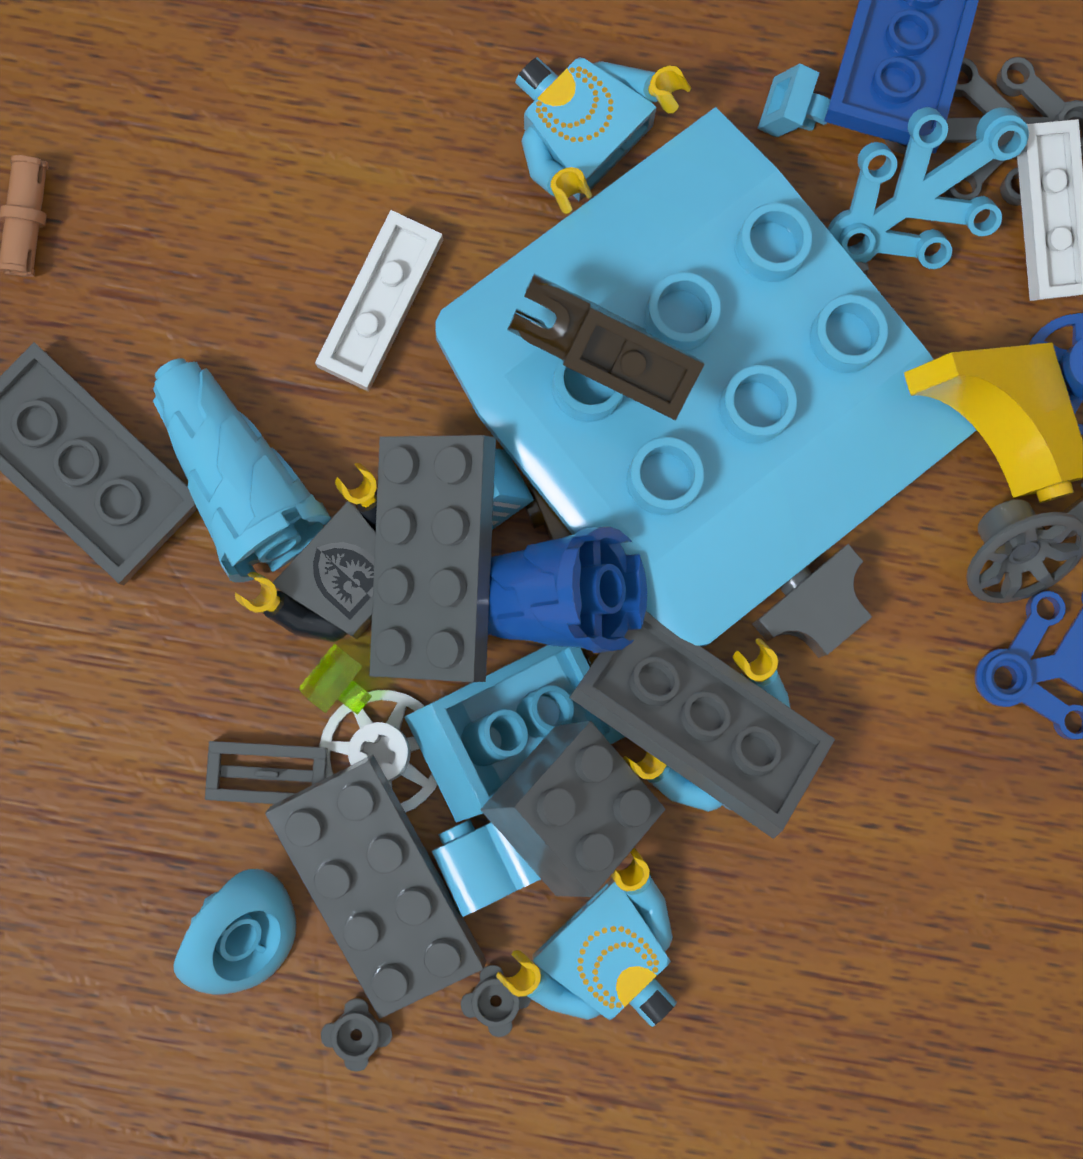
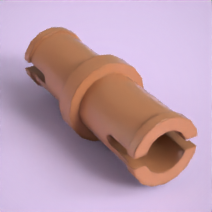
(22, 215)

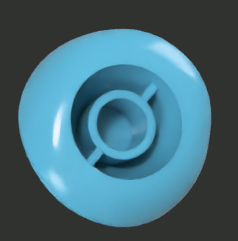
(238, 935)

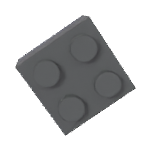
(573, 809)

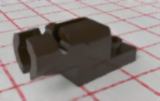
(608, 348)

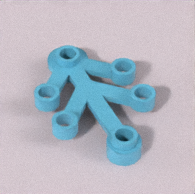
(919, 193)

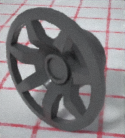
(1018, 544)

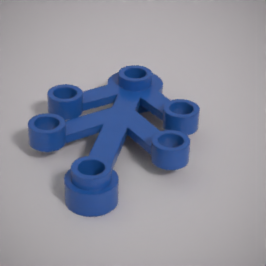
(1064, 664)

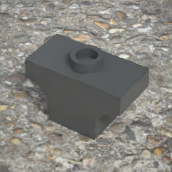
(818, 605)

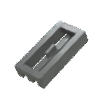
(216, 770)

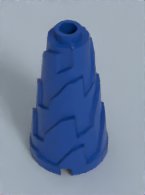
(569, 592)

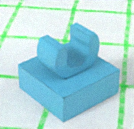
(793, 103)

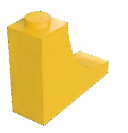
(1017, 407)

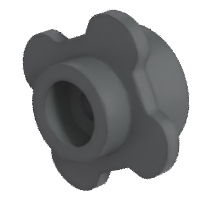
(495, 1017)
(356, 1052)

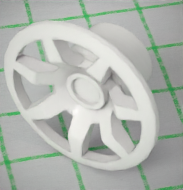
(383, 741)

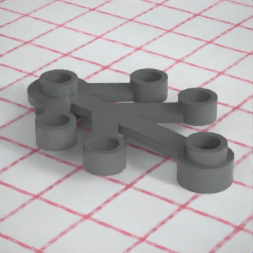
(986, 99)

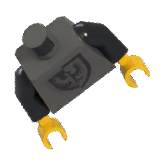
(331, 580)

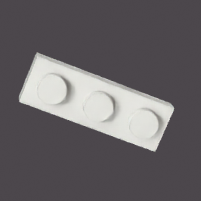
(1052, 209)
(379, 300)

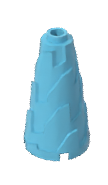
(237, 481)

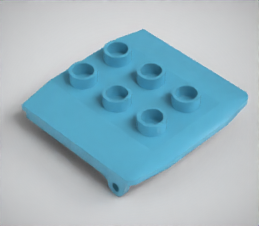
(790, 422)

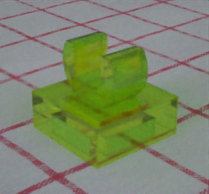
(334, 680)

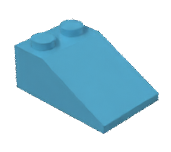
(492, 726)

